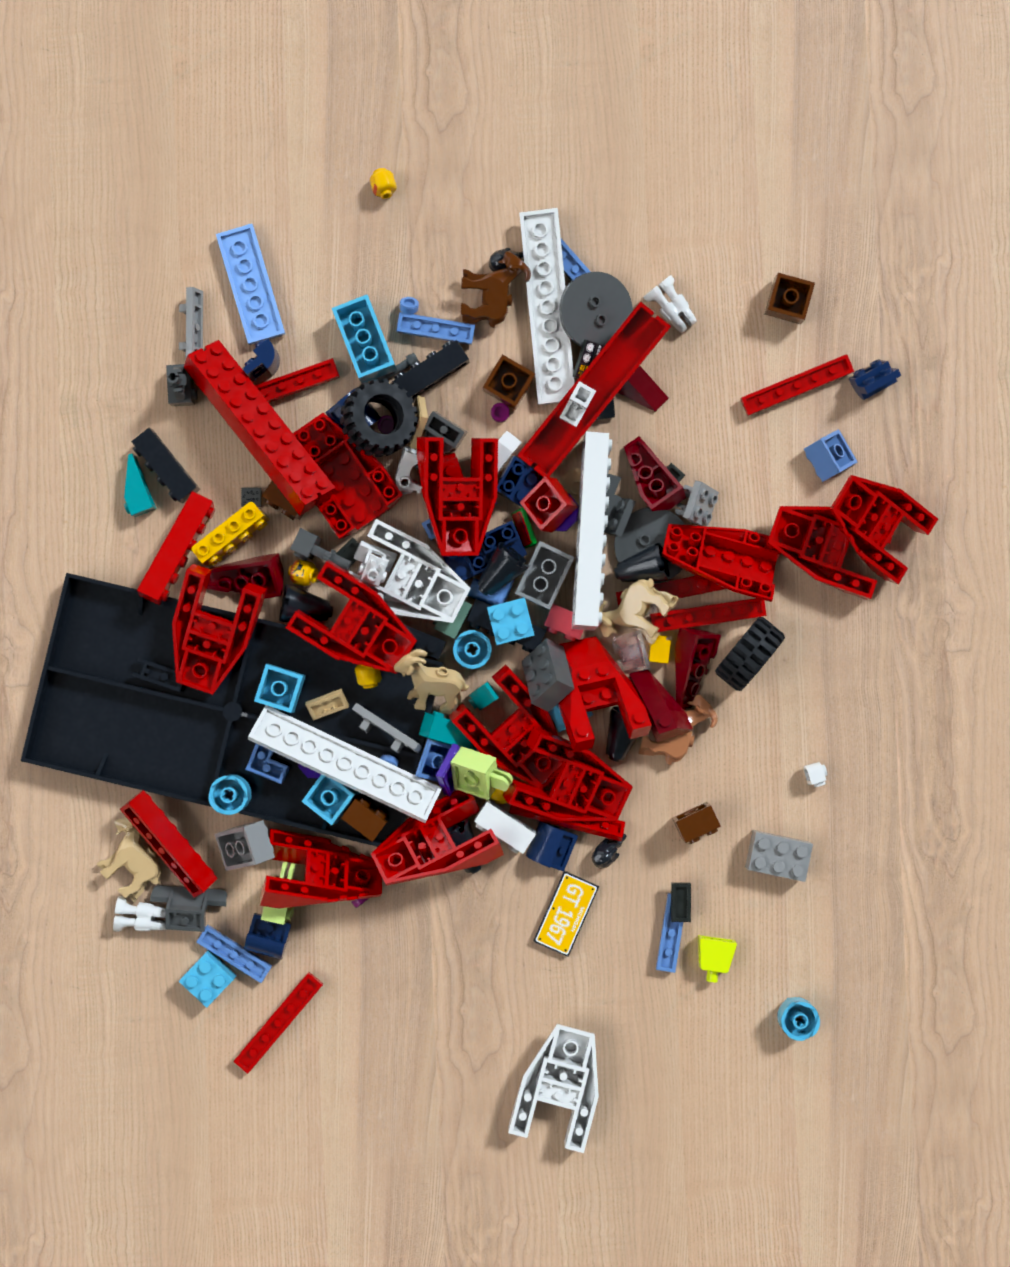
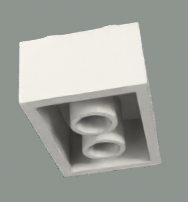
(505, 827)

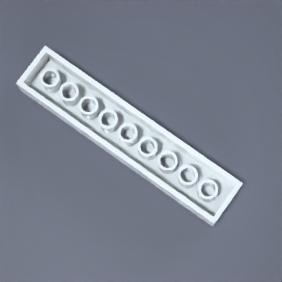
(590, 530)

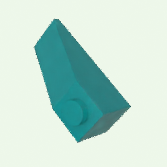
(137, 492)
(483, 696)
(444, 730)

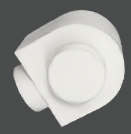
(815, 774)

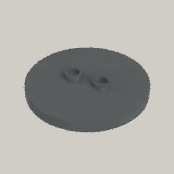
(594, 307)
(644, 530)

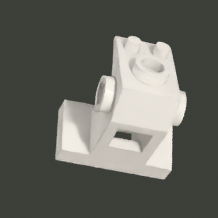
(407, 461)
(373, 567)

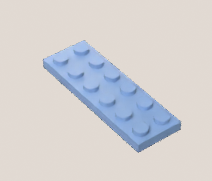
(250, 284)

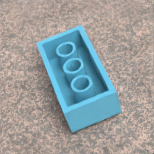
(364, 339)

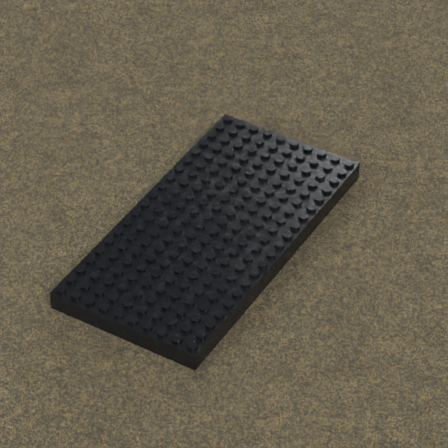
(175, 744)

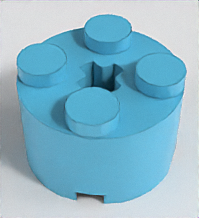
(478, 640)
(218, 793)
(800, 1029)

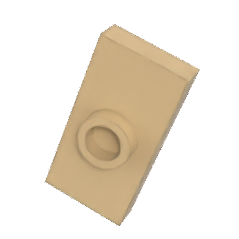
(327, 704)

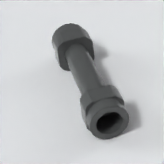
(410, 360)

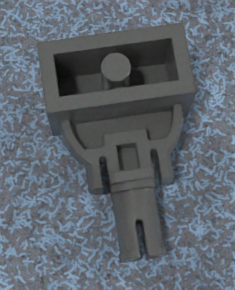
(180, 386)
(440, 426)
(307, 546)

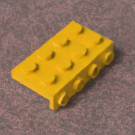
(229, 534)

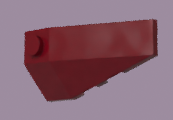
(644, 390)
(654, 481)
(260, 570)
(692, 656)
(664, 712)

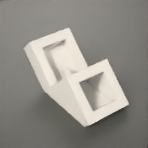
(577, 404)
(506, 447)

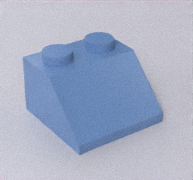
(830, 455)
(432, 758)

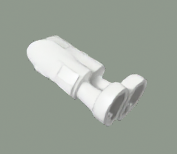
(672, 310)
(145, 916)

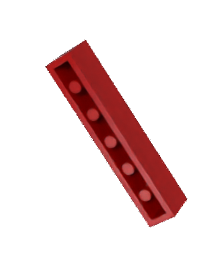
(176, 548)
(168, 843)

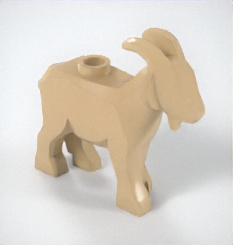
(634, 607)
(431, 681)
(136, 858)

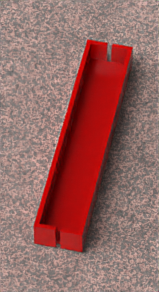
(607, 376)
(259, 427)

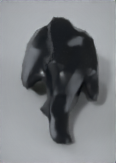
(499, 255)
(606, 853)

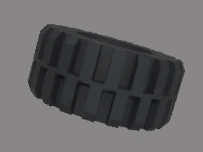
(395, 401)
(750, 654)

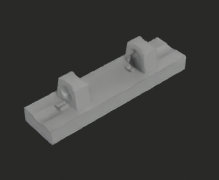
(194, 320)
(400, 739)

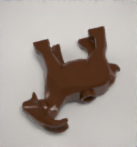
(494, 291)

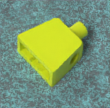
(715, 955)

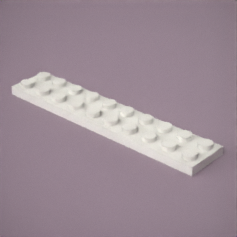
(547, 283)
(344, 763)

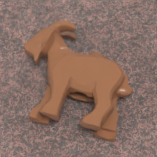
(677, 747)

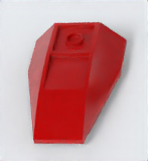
(360, 481)
(725, 556)

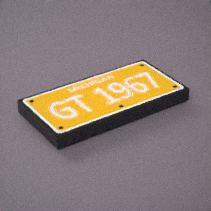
(566, 913)

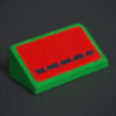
(524, 527)

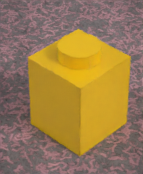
(659, 650)

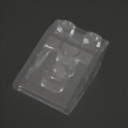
(631, 652)

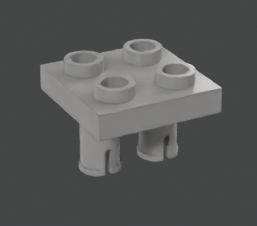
(700, 503)

